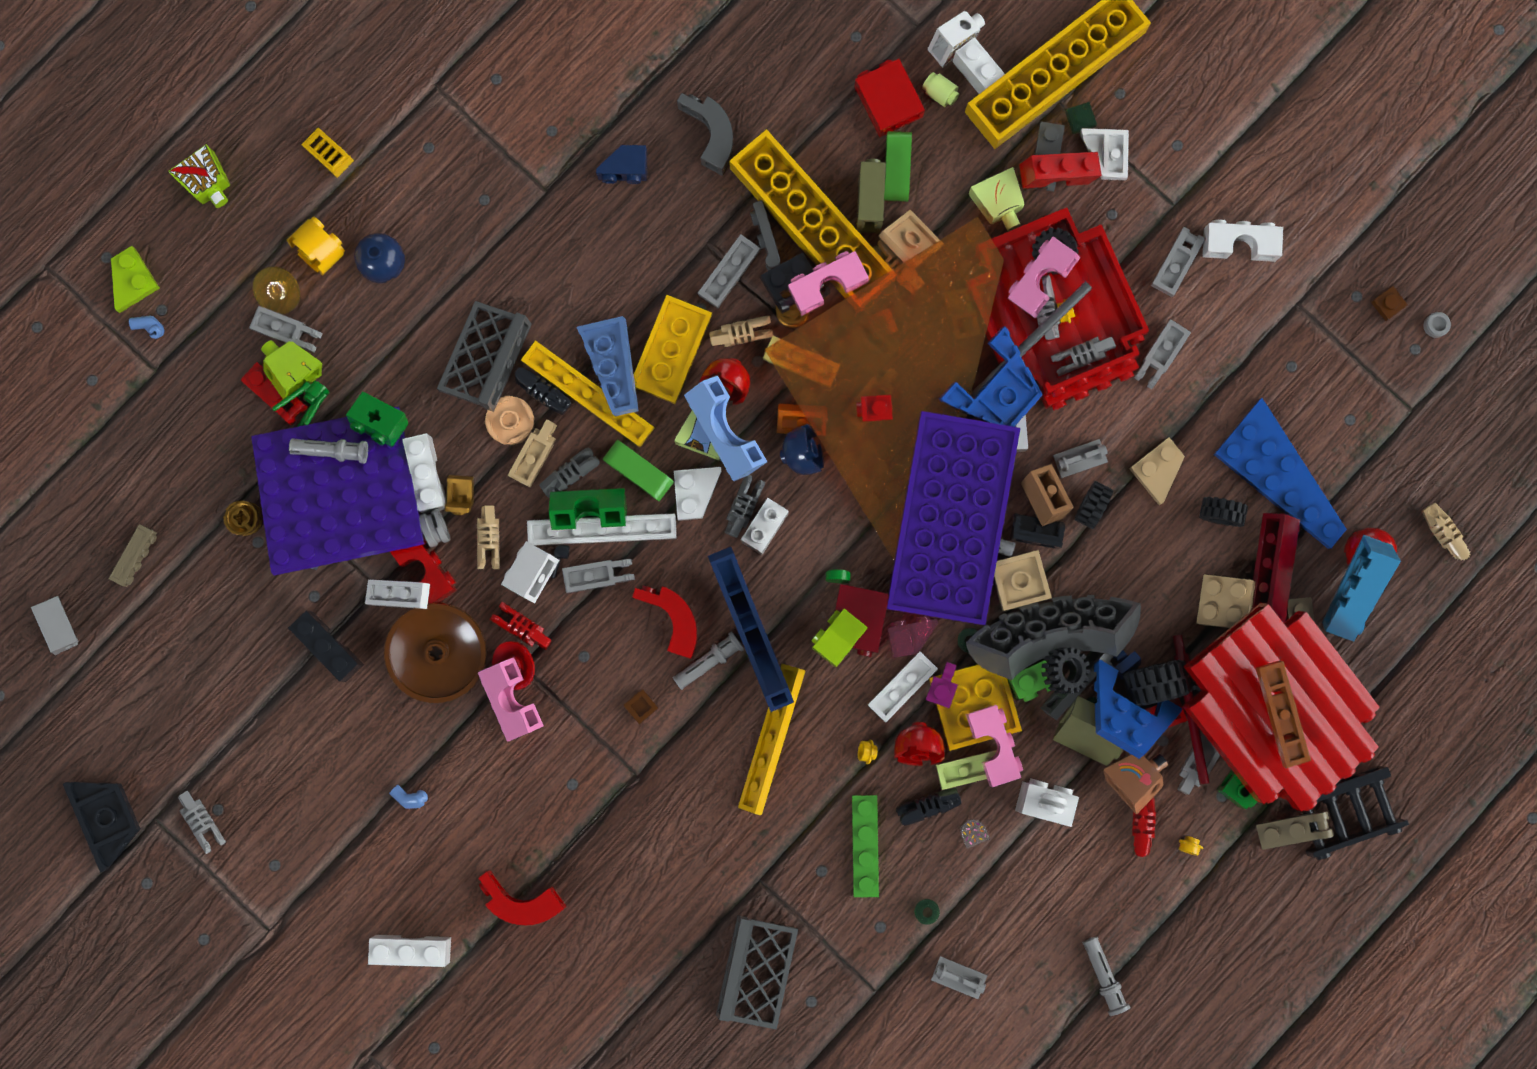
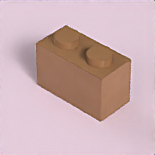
(1047, 495)

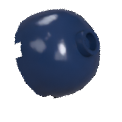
(379, 257)
(801, 451)

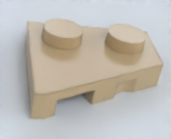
(1159, 469)

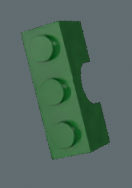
(570, 506)

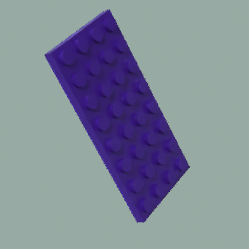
(953, 518)

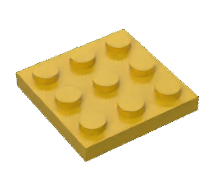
(975, 691)

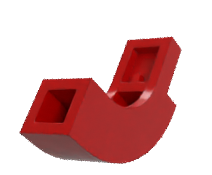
(684, 624)
(516, 910)

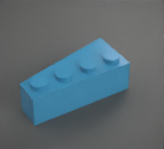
(1361, 588)

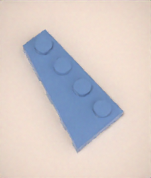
(611, 358)

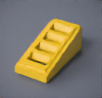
(340, 165)

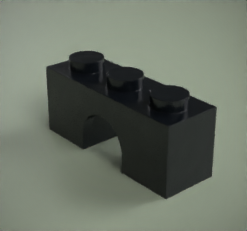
(325, 647)

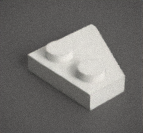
(1111, 149)
(694, 491)

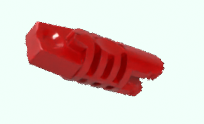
(522, 627)
(1144, 829)

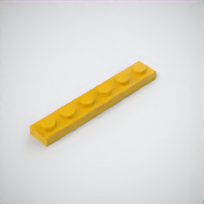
(585, 393)
(770, 747)

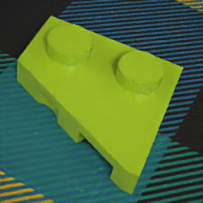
(130, 279)

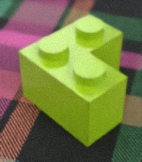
(839, 637)

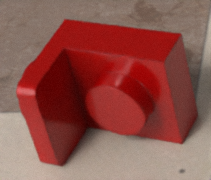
(875, 408)

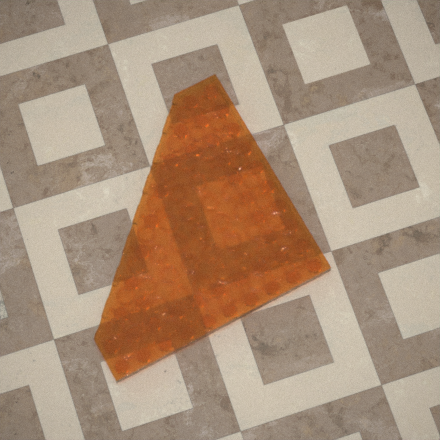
(898, 339)

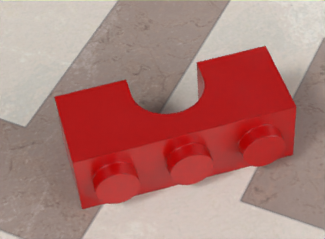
(1049, 168)
(440, 582)

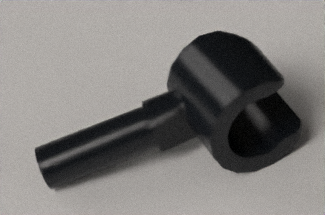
(560, 552)

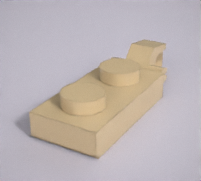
(533, 454)

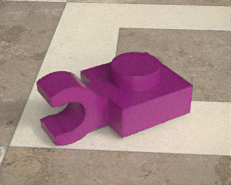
(942, 688)

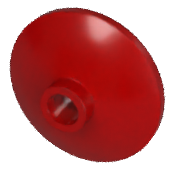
(523, 659)

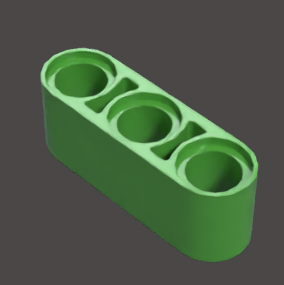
(897, 166)
(638, 470)

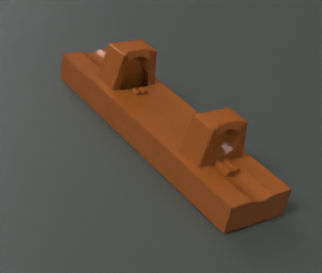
(1283, 714)

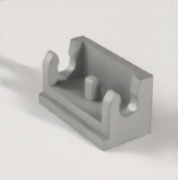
(55, 625)

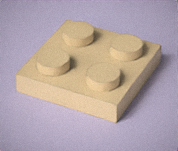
(908, 236)
(1021, 581)
(1224, 600)

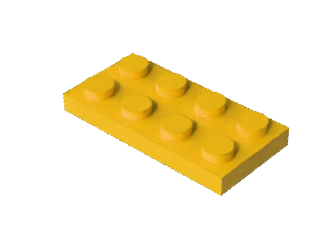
(671, 349)

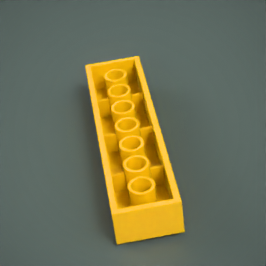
(1056, 69)
(802, 207)

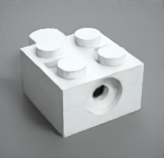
(1047, 804)

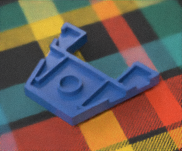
(1006, 395)
(1124, 721)

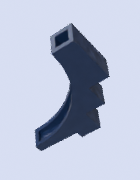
(750, 629)

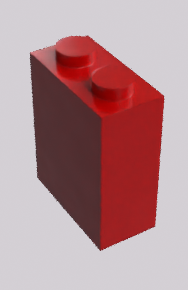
(889, 97)

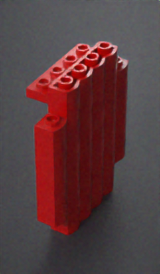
(1102, 313)
(1326, 697)

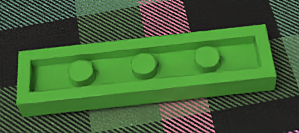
(865, 846)

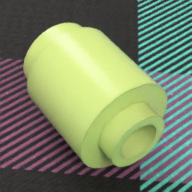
(941, 89)

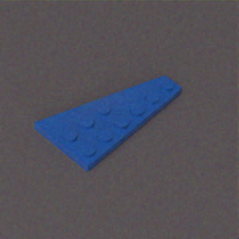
(1270, 464)

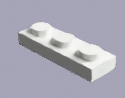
(397, 594)
(902, 686)

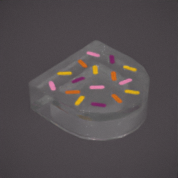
(973, 833)

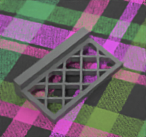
(504, 357)
(735, 967)

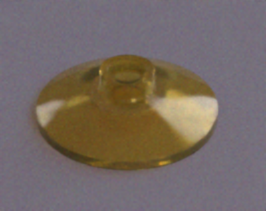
(269, 295)

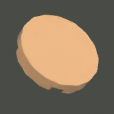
(510, 421)

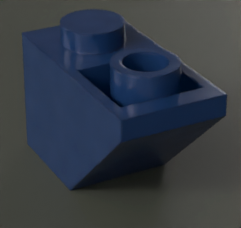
(624, 164)

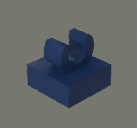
(1126, 663)

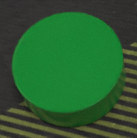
(838, 576)

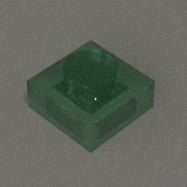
(1081, 117)

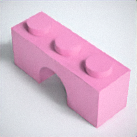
(1053, 258)
(845, 270)
(499, 685)
(1003, 765)

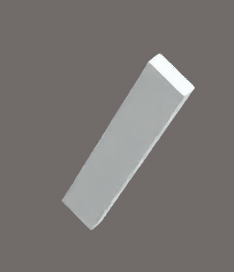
(590, 531)

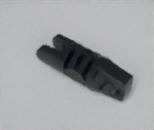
(542, 391)
(917, 810)

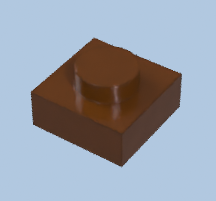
(1389, 303)
(641, 706)

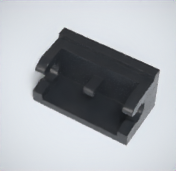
(1030, 531)

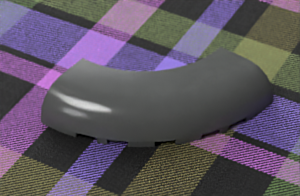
(1064, 623)

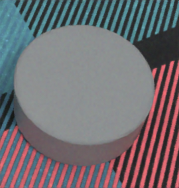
(1437, 324)

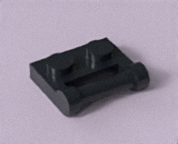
(778, 278)

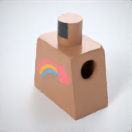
(1136, 779)

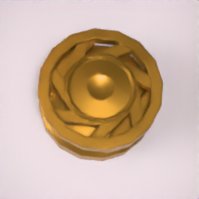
(792, 317)
(243, 518)

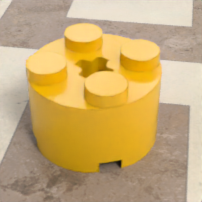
(316, 246)

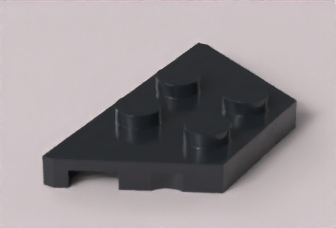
(104, 818)

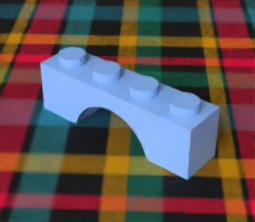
(709, 405)

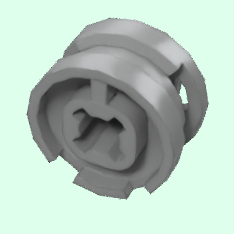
(434, 528)

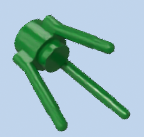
(314, 394)

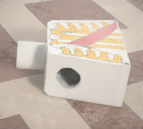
(954, 35)

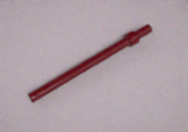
(1194, 729)

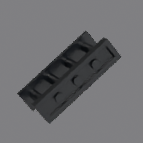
(1351, 786)

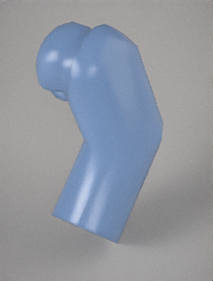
(148, 323)
(409, 801)

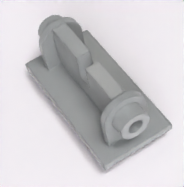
(1080, 458)
(959, 977)

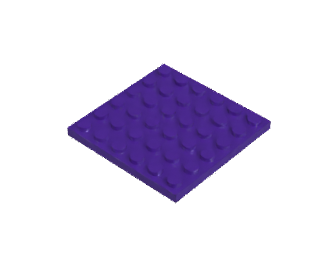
(329, 508)

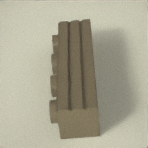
(132, 556)

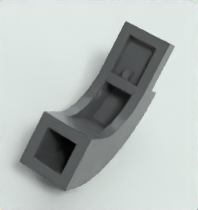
(720, 147)

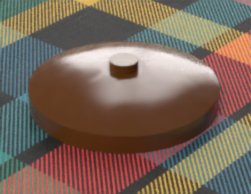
(435, 653)

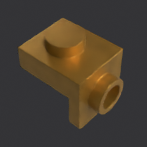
(459, 494)

